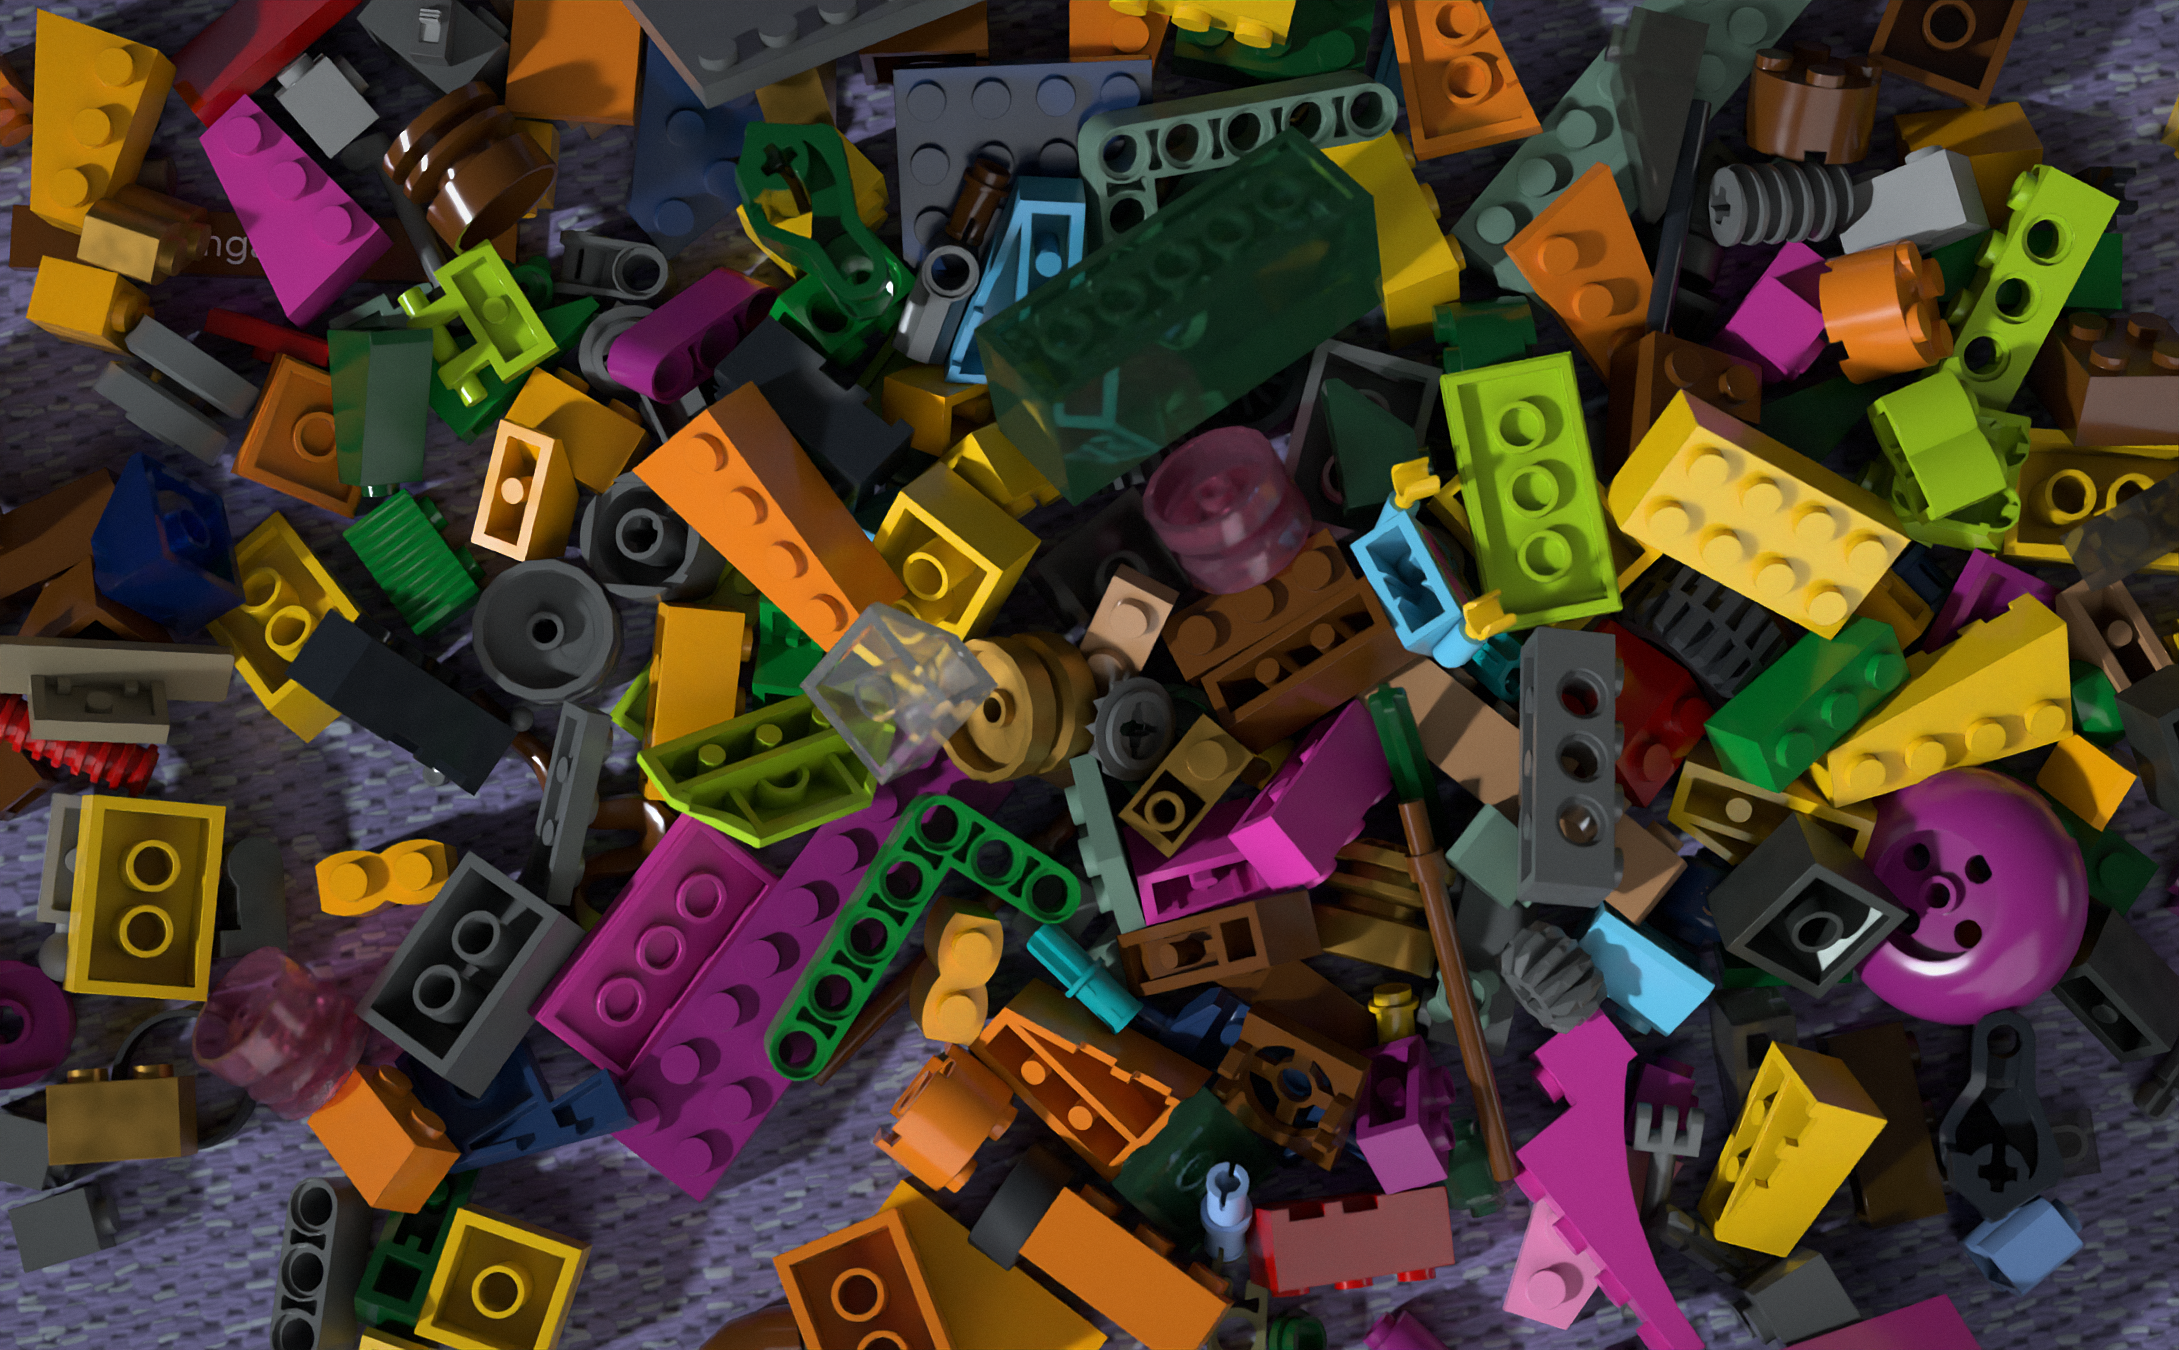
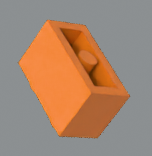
(385, 1139)

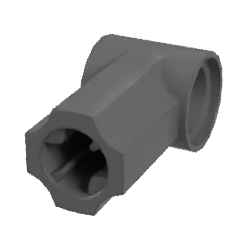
(936, 302)

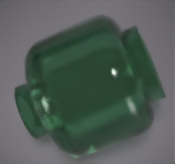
(1470, 1175)

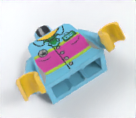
(1421, 579)

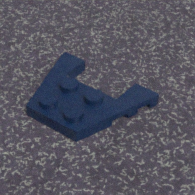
(518, 1110)

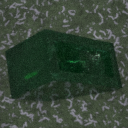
(1365, 447)

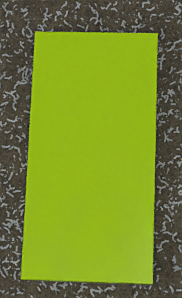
(1531, 490)

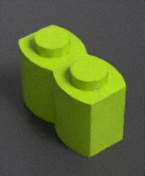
(1937, 446)

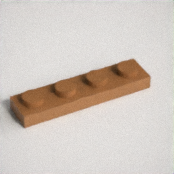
(1122, 636)

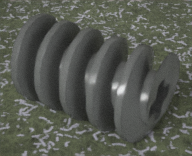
(1779, 202)

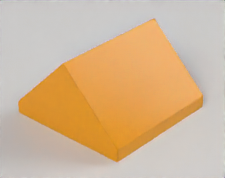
(1995, 139)

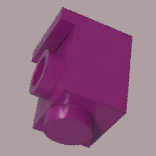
(1660, 1084)

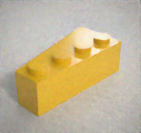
(1963, 706)

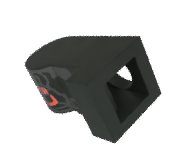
(251, 898)

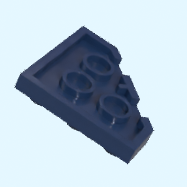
(683, 156)

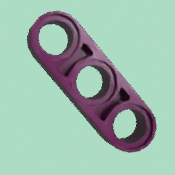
(690, 335)

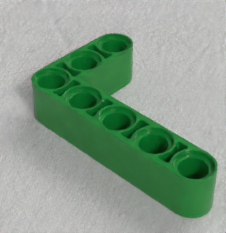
(898, 915)

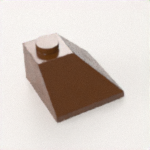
(78, 610)

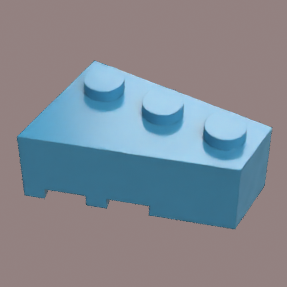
(1032, 244)

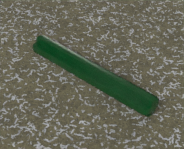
(1407, 756)

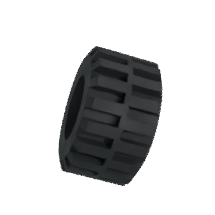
(1702, 627)

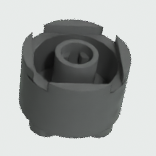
(620, 548)

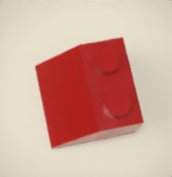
(1659, 715)

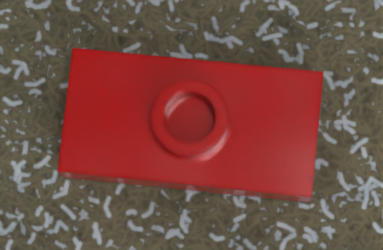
(267, 337)

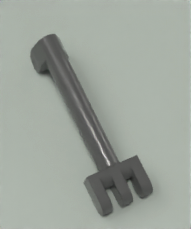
(366, 157)
(1664, 1146)

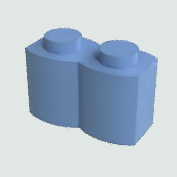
(2025, 1245)

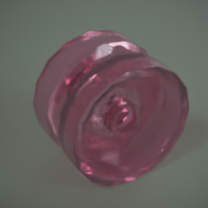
(1227, 510)

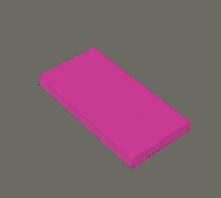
(654, 946)

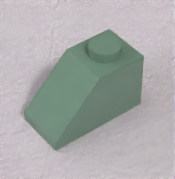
(1489, 856)

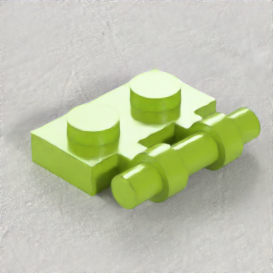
(494, 311)

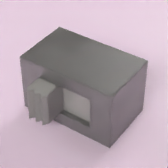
(433, 32)

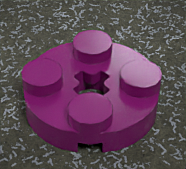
(47, 1028)

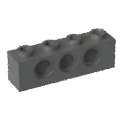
(1549, 862)

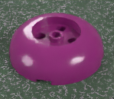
(2027, 910)

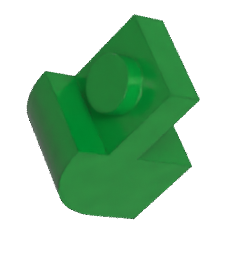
(783, 657)

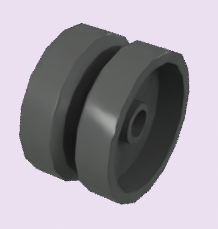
(176, 391)
(586, 641)

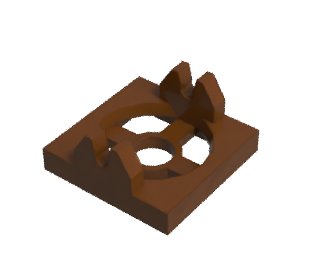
(1341, 1065)

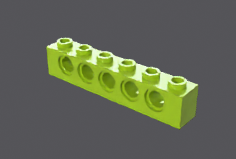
(2077, 221)

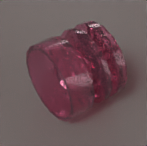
(279, 1033)

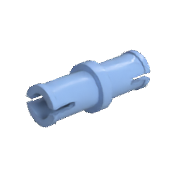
(1226, 1211)

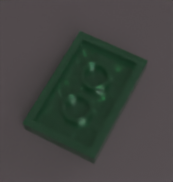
(1171, 1172)

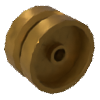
(1034, 713)

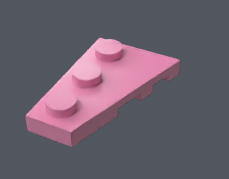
(1548, 1277)

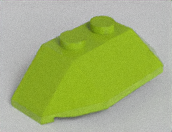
(763, 773)

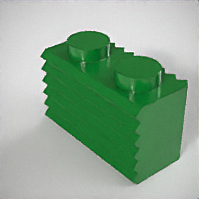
(416, 562)

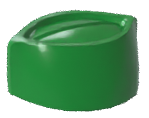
(2094, 705)

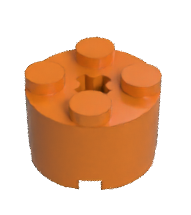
(1885, 310)
(947, 1118)

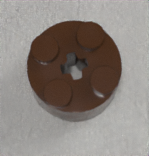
(1811, 103)

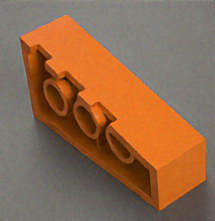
(771, 514)

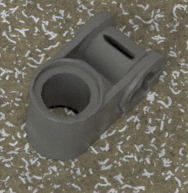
(604, 271)

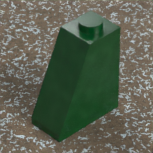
(380, 404)

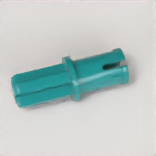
(1083, 976)

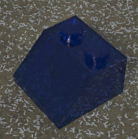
(166, 548)

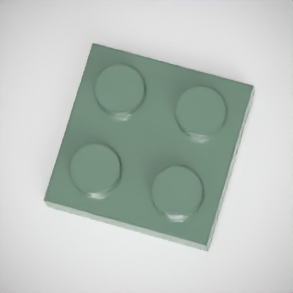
(1103, 844)

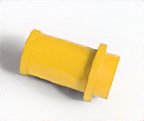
(1394, 1011)

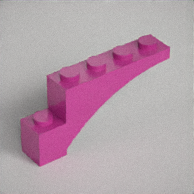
(1585, 1180)

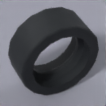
(1021, 1204)

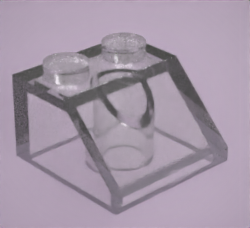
(897, 689)

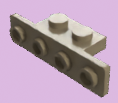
(109, 686)

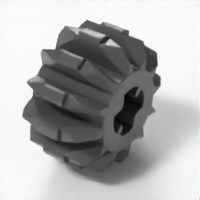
(1551, 977)

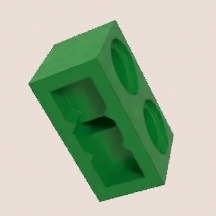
(810, 300)

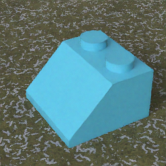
(1643, 969)

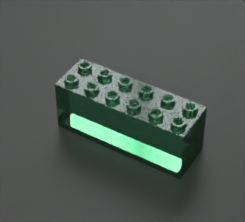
(1182, 314)

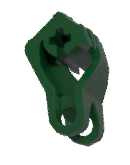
(838, 235)

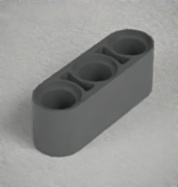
(316, 1238)

